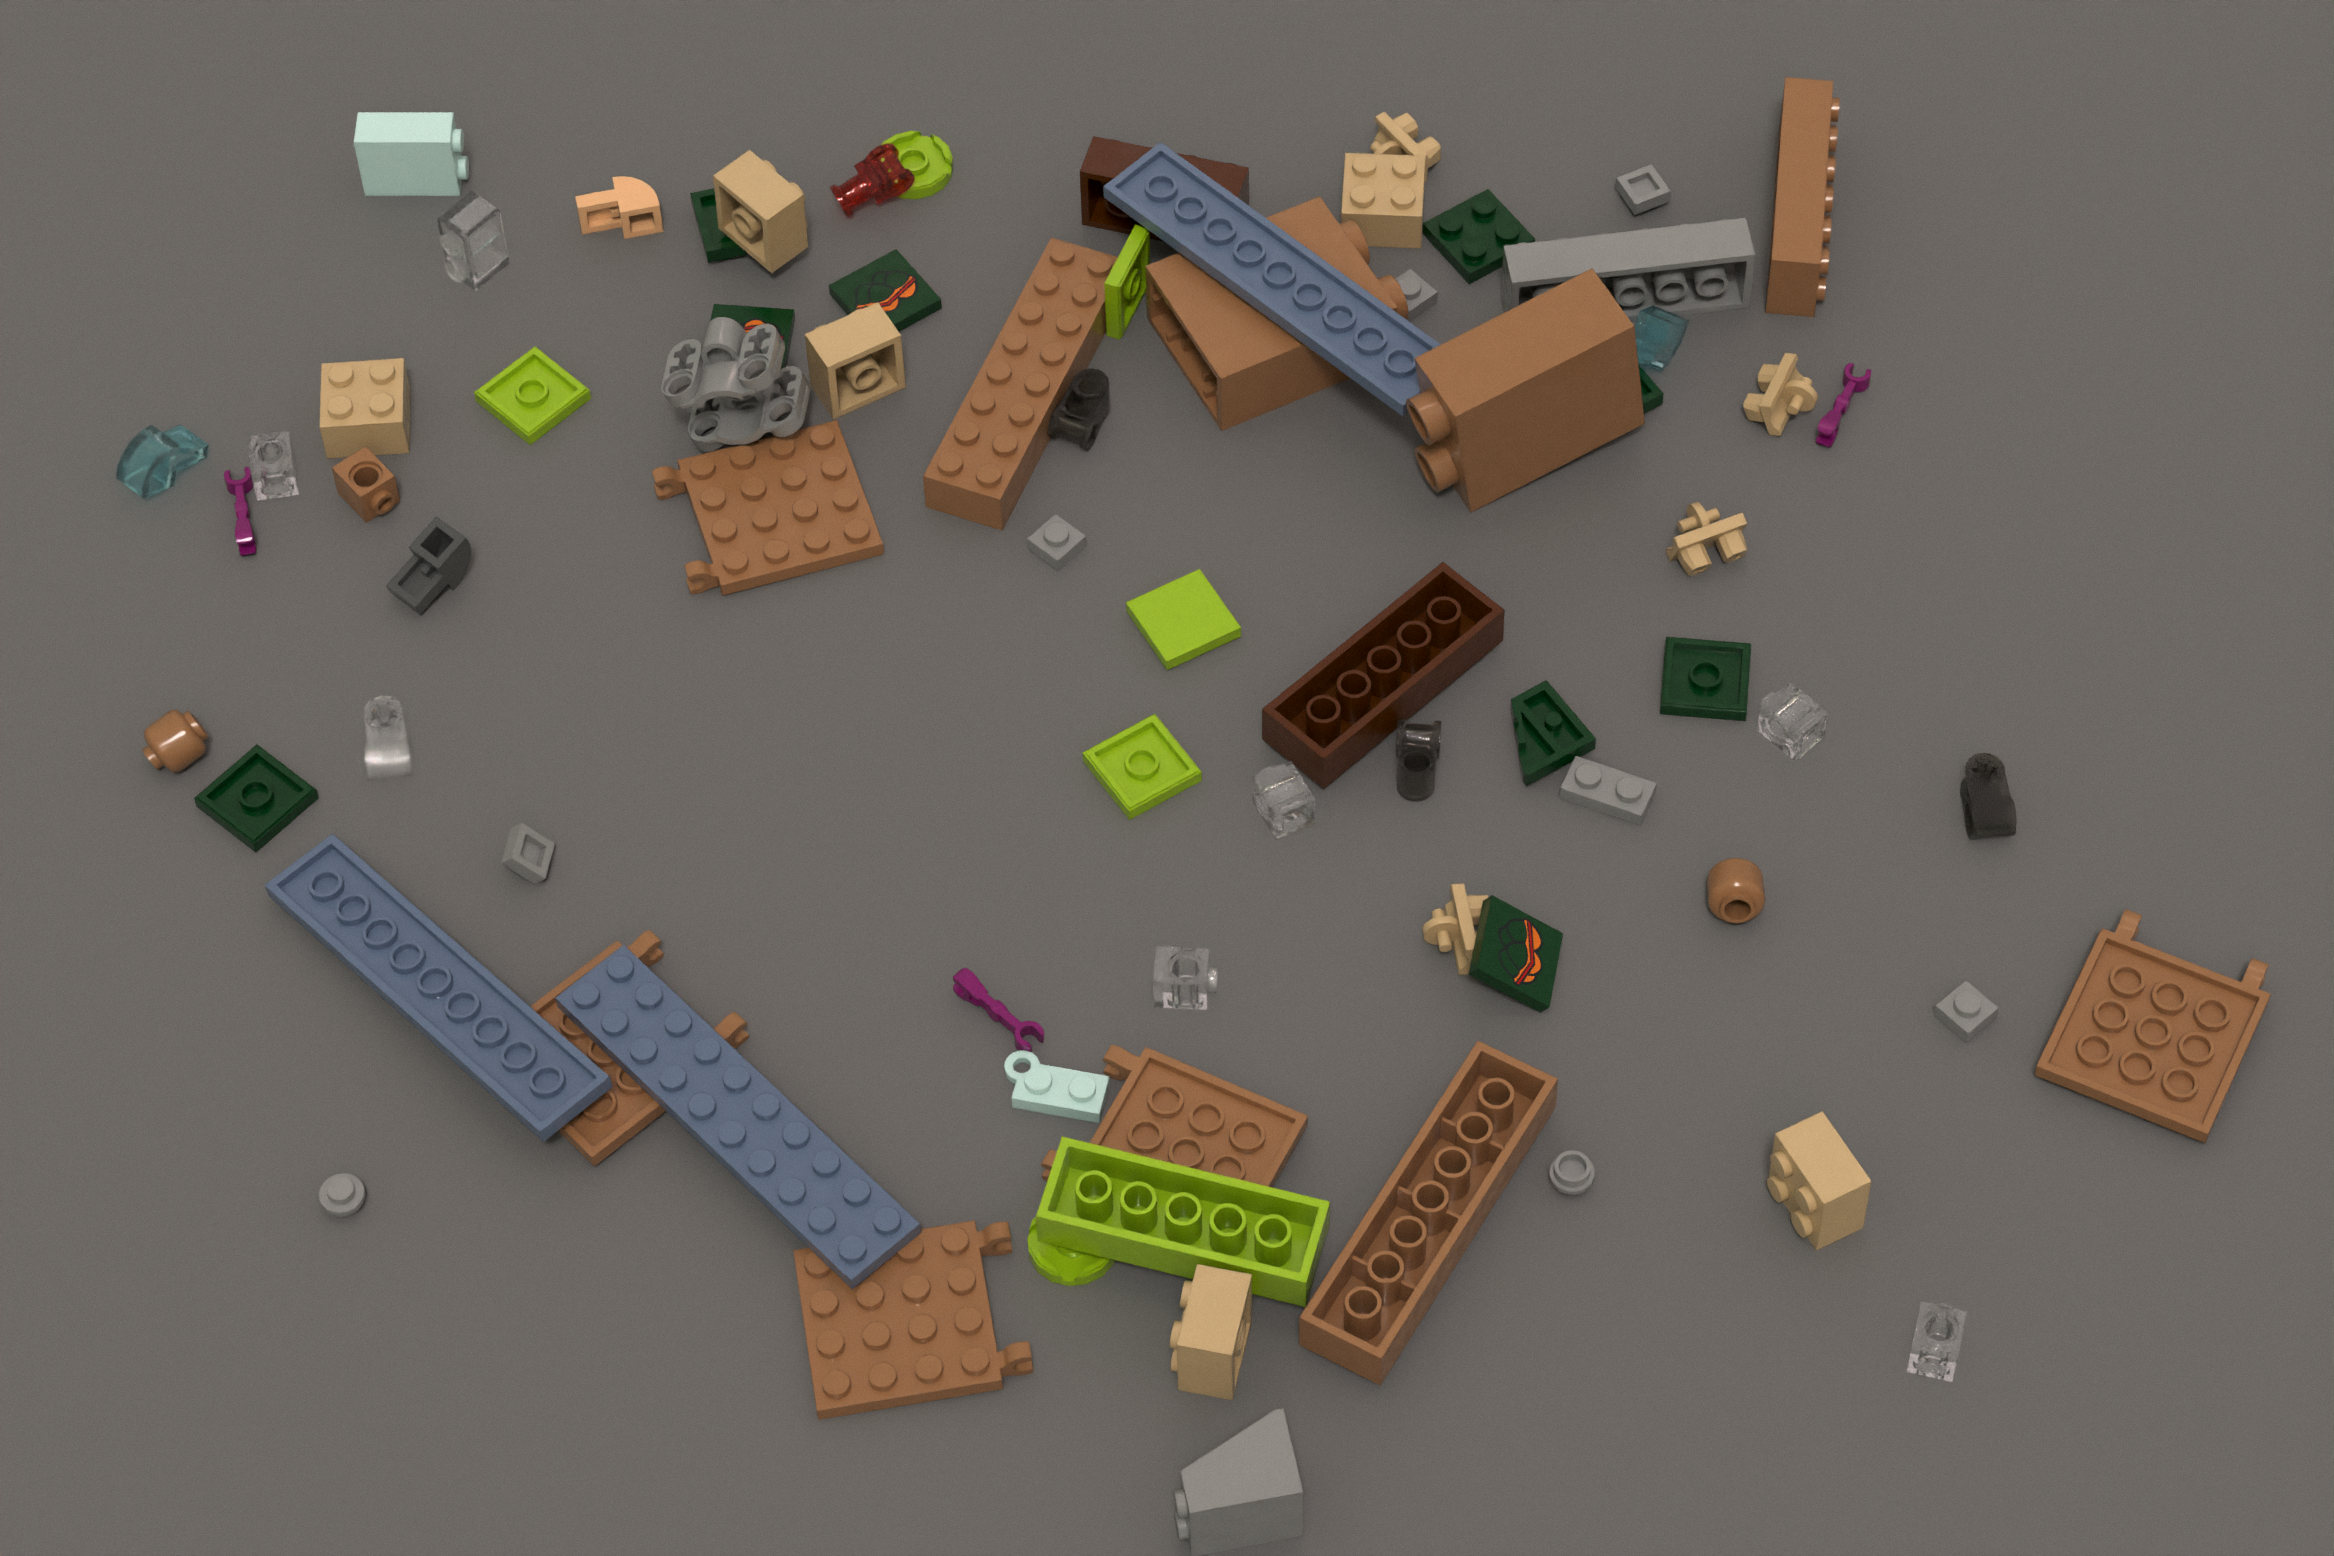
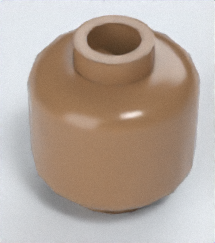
(175, 741)
(1735, 890)

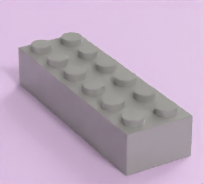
(1670, 267)

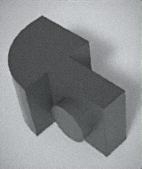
(437, 562)

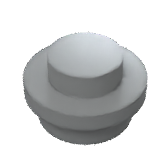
(1571, 1173)
(342, 1195)

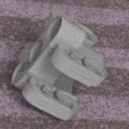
(737, 383)

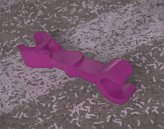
(1830, 423)
(243, 530)
(971, 989)

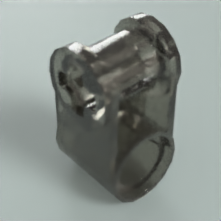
(1082, 409)
(1417, 759)
(1987, 798)

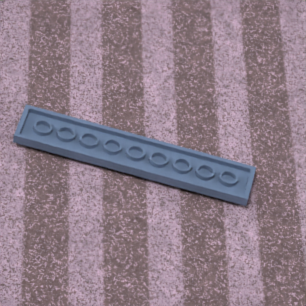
(1273, 273)
(439, 987)
(739, 1116)

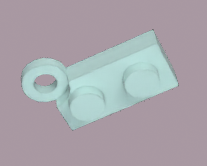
(1056, 1089)

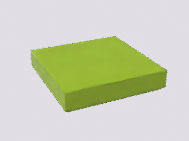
(1127, 282)
(532, 395)
(1183, 619)
(1142, 766)

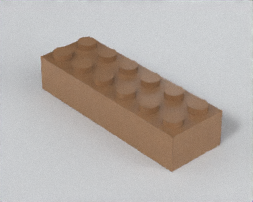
(1802, 197)

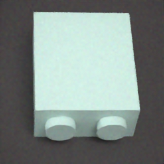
(410, 153)

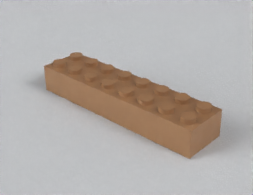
(1026, 374)
(1427, 1213)

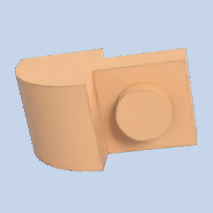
(628, 206)

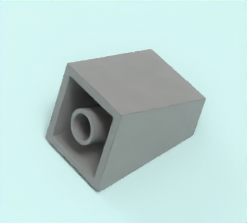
(1242, 1491)

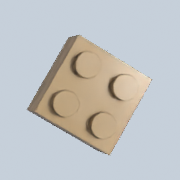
(1385, 198)
(761, 211)
(855, 360)
(365, 407)
(1818, 1181)
(1212, 1331)

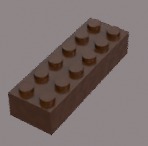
(1382, 674)

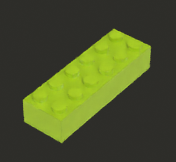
(1181, 1218)

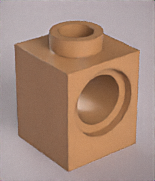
(366, 484)

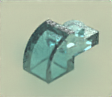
(1658, 336)
(156, 456)

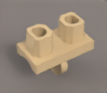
(1397, 136)
(1784, 395)
(1692, 546)
(1455, 927)

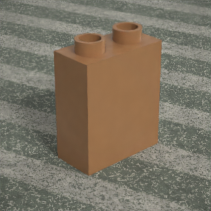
(1235, 353)
(1527, 392)

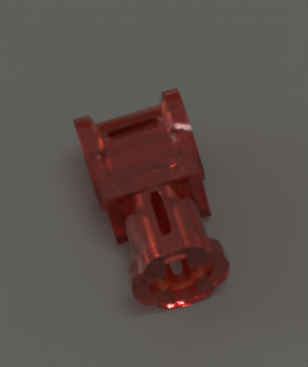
(874, 179)

